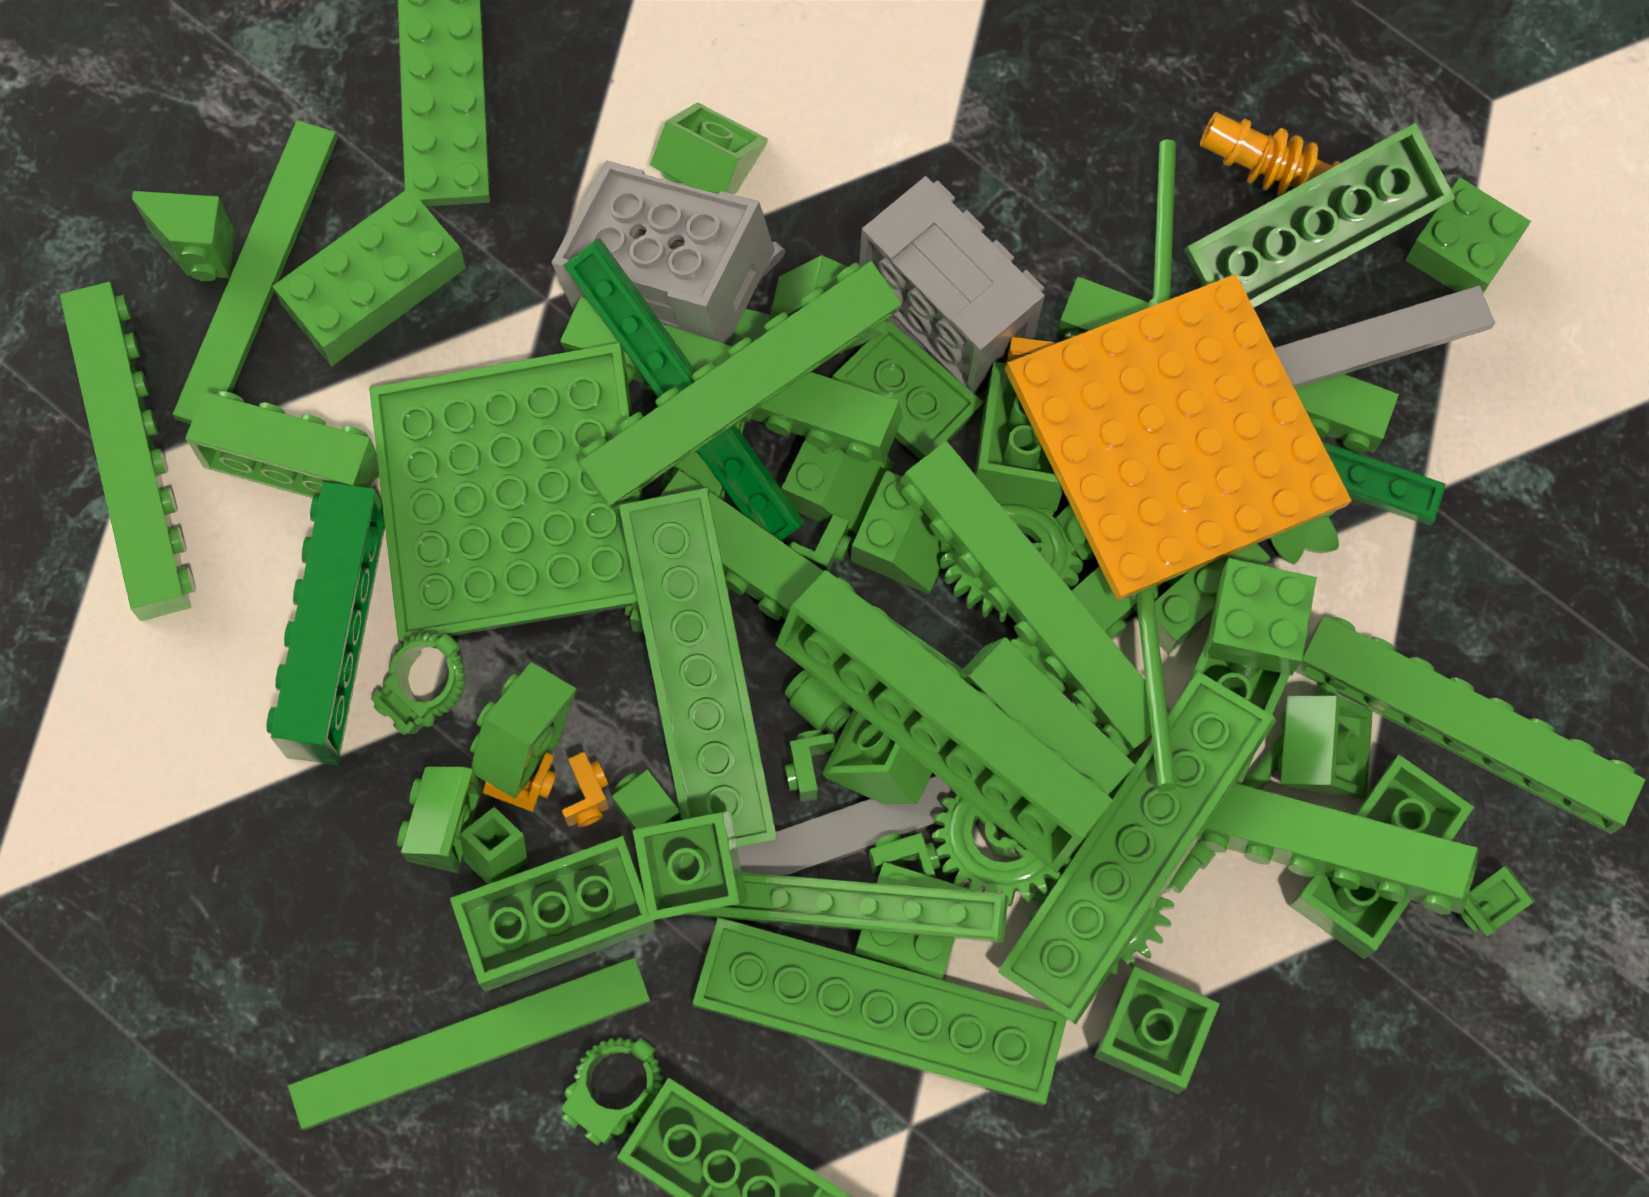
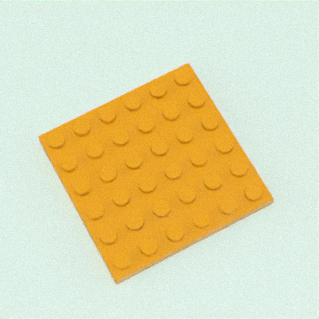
(1176, 436)

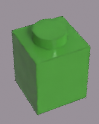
(644, 801)
(493, 847)

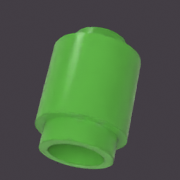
(816, 703)

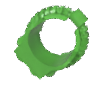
(396, 696)
(586, 1111)

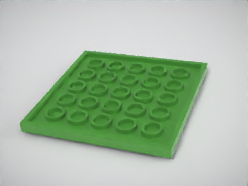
(490, 493)

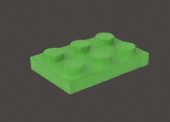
(929, 396)

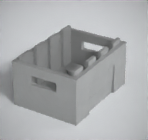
(952, 282)
(688, 287)

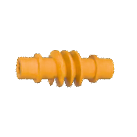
(1263, 153)

